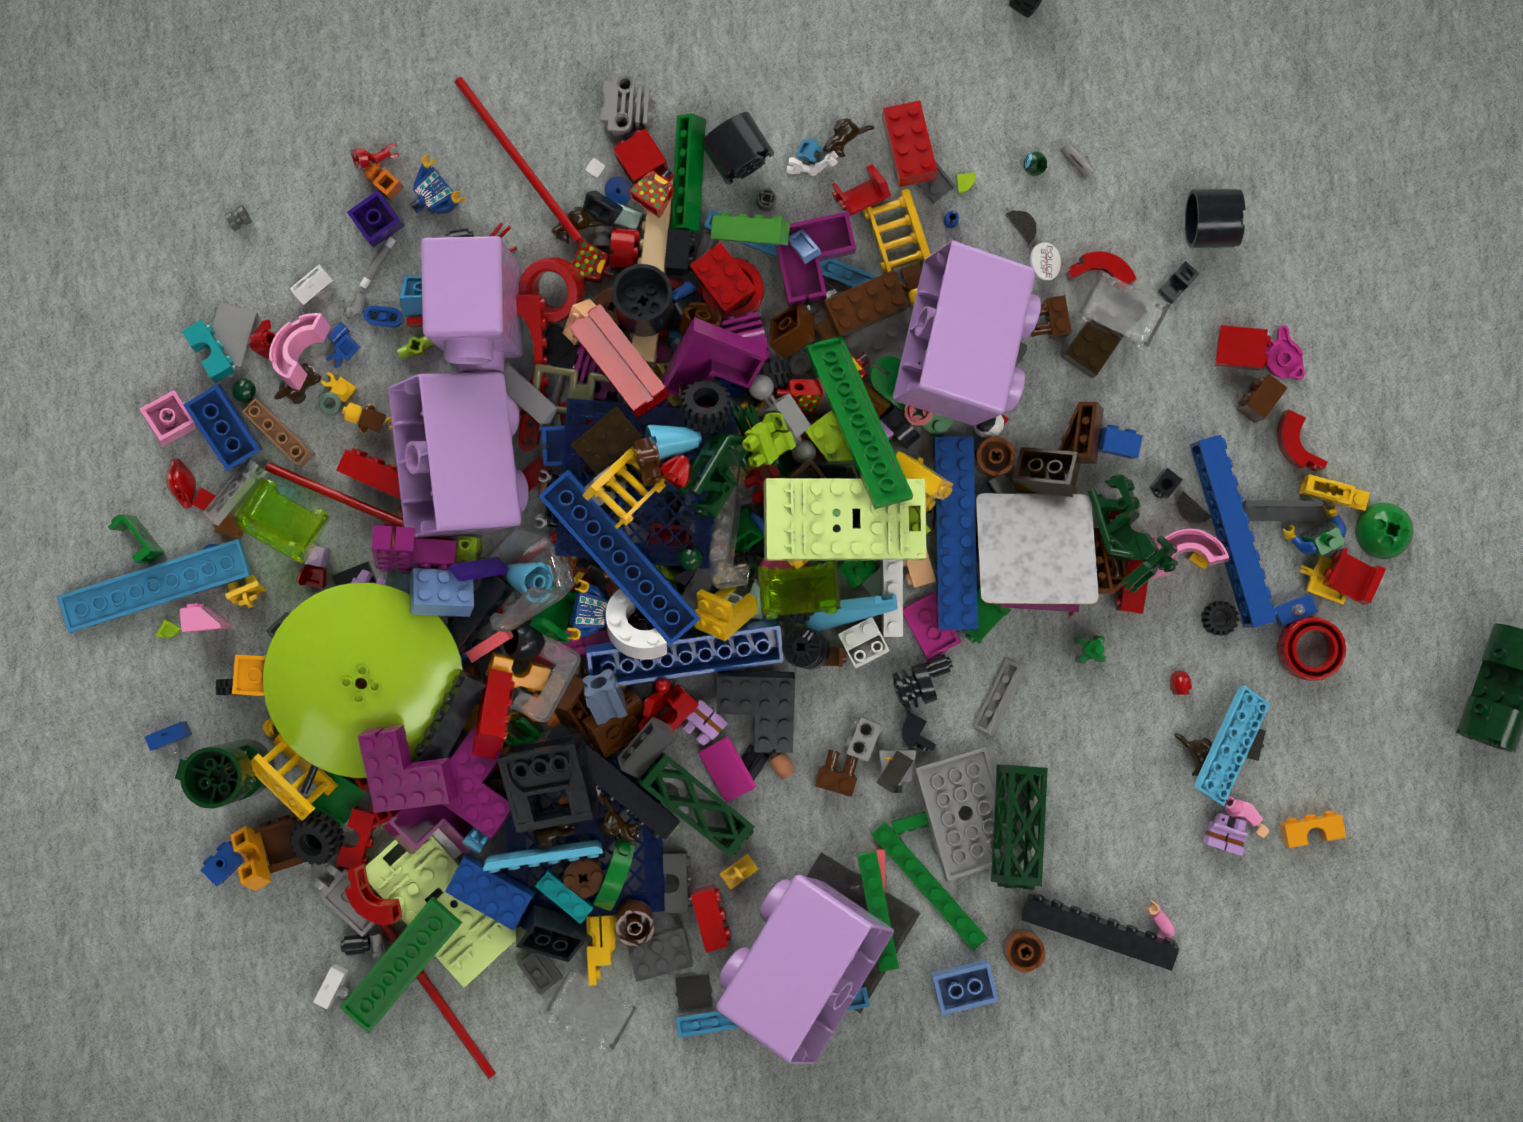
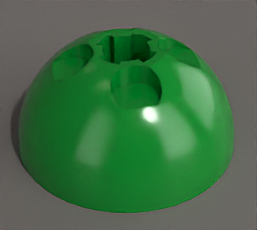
(1375, 533)

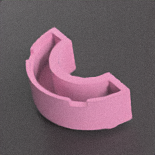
(291, 342)
(1198, 542)

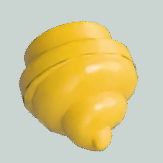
(270, 729)

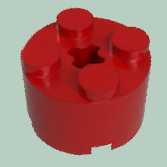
(624, 248)

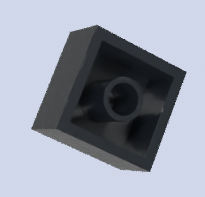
(678, 252)

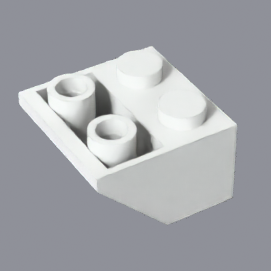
(863, 642)

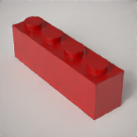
(1130, 601)

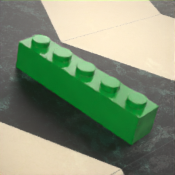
(910, 823)

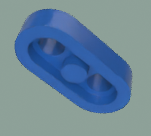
(384, 316)

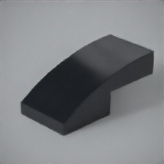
(1178, 282)

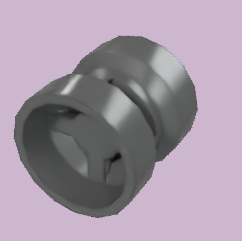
(766, 200)
(237, 218)
(603, 237)

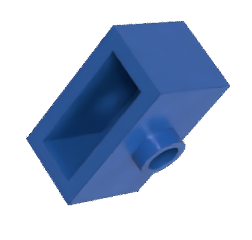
(1120, 442)
(222, 864)

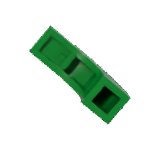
(615, 875)

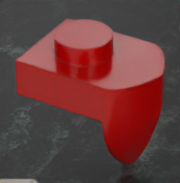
(312, 576)

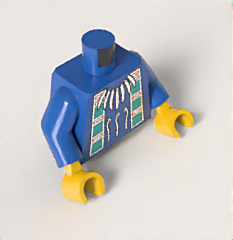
(433, 190)
(588, 611)

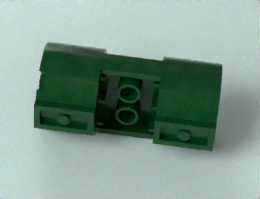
(1496, 702)
(225, 769)

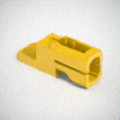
(1334, 492)
(602, 945)

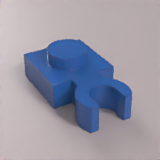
(344, 348)

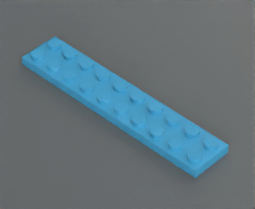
(154, 585)

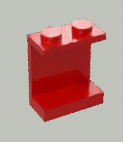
(863, 195)
(1353, 577)

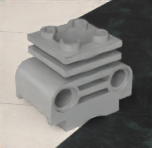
(626, 107)

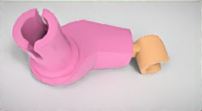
(1242, 809)
(1161, 920)

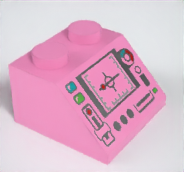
(200, 618)

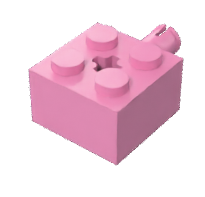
(173, 408)

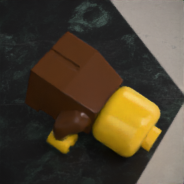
(911, 278)
(366, 418)

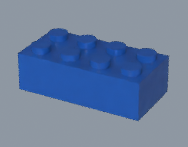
(223, 426)
(490, 893)

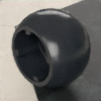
(525, 644)

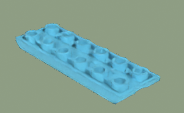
(1231, 745)
(535, 856)

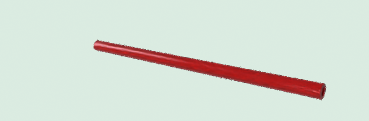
(518, 160)
(338, 496)
(447, 1012)

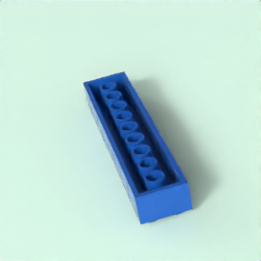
(1233, 531)
(955, 536)
(620, 557)
(693, 654)

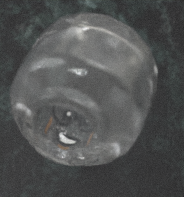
(800, 365)

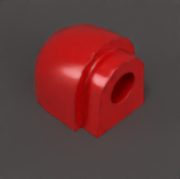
(1180, 683)

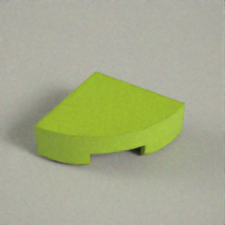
(965, 181)
(168, 629)

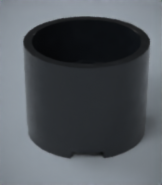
(737, 147)
(1214, 218)
(639, 285)

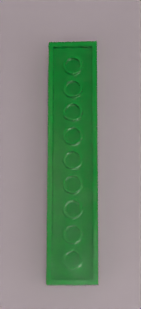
(859, 423)

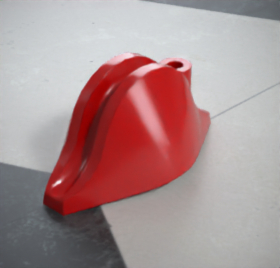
(181, 483)

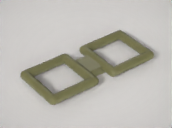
(576, 390)

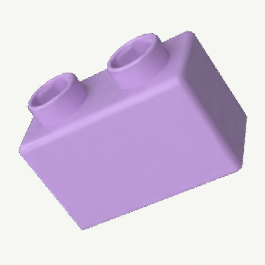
(471, 301)
(967, 335)
(457, 454)
(801, 968)

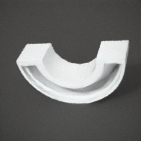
(629, 640)

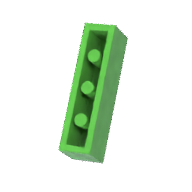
(750, 230)

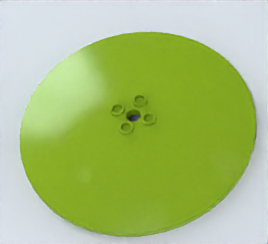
(351, 636)

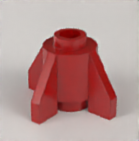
(261, 339)
(676, 471)

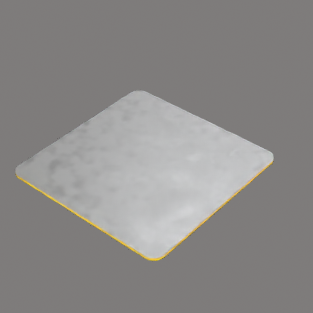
(1036, 549)

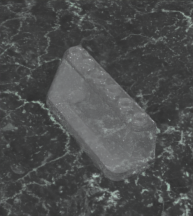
(724, 536)

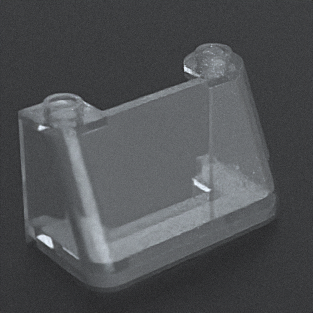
(1123, 308)

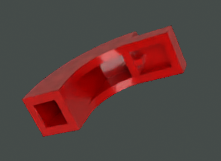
(1103, 261)
(1290, 445)
(366, 902)

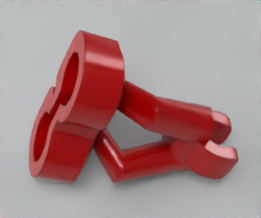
(362, 158)

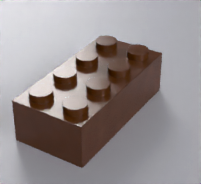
(865, 304)

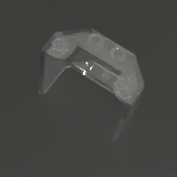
(530, 546)

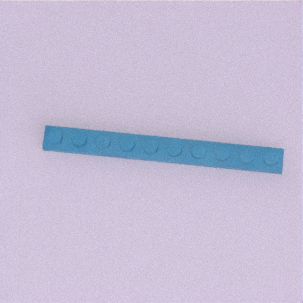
(830, 268)
(715, 1021)

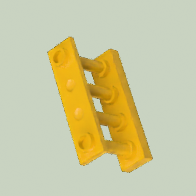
(910, 219)
(608, 479)
(282, 788)

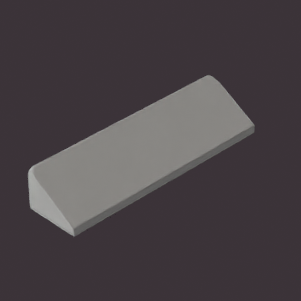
(528, 396)
(999, 697)

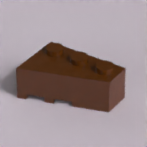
(1084, 432)
(573, 707)

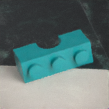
(201, 337)
(554, 888)

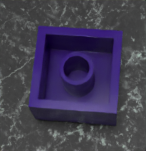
(375, 218)

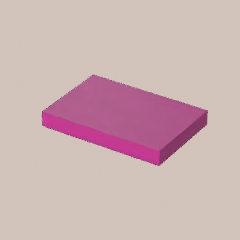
(922, 622)
(727, 769)

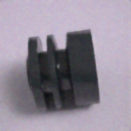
(816, 648)
(914, 686)

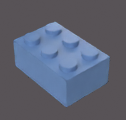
(440, 593)
(964, 987)

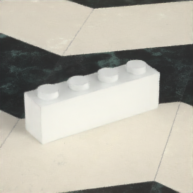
(892, 584)

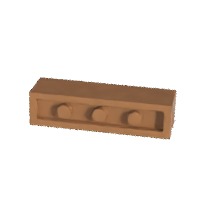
(278, 432)

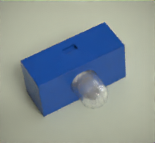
(1295, 609)
(169, 737)

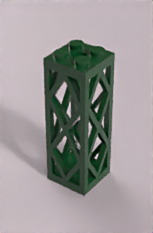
(1032, 826)
(732, 835)

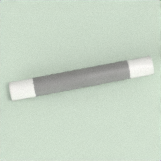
(377, 263)

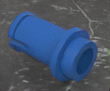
(946, 220)
(684, 290)

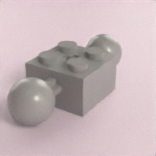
(794, 418)

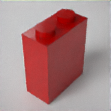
(1242, 347)

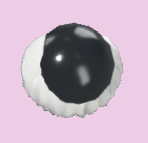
(990, 427)

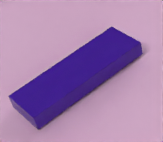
(478, 569)

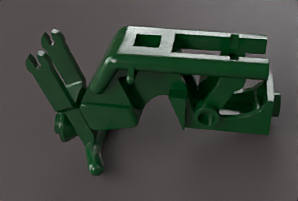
(719, 454)
(1123, 541)

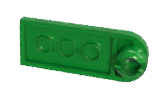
(886, 384)

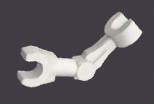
(830, 160)
(681, 790)

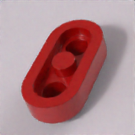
(527, 432)

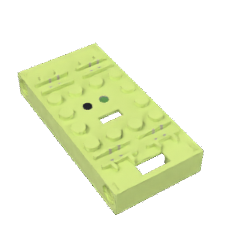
(816, 522)
(413, 879)

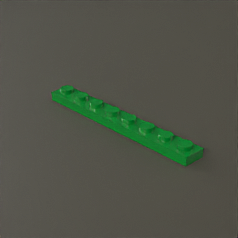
(929, 886)

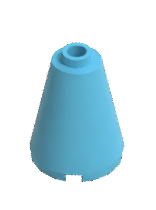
(673, 440)
(527, 575)

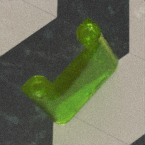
(281, 521)
(799, 590)

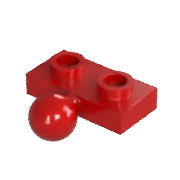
(657, 701)

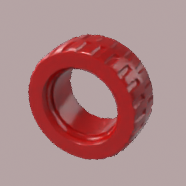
(573, 278)
(753, 303)
(1288, 648)

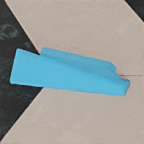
(852, 611)

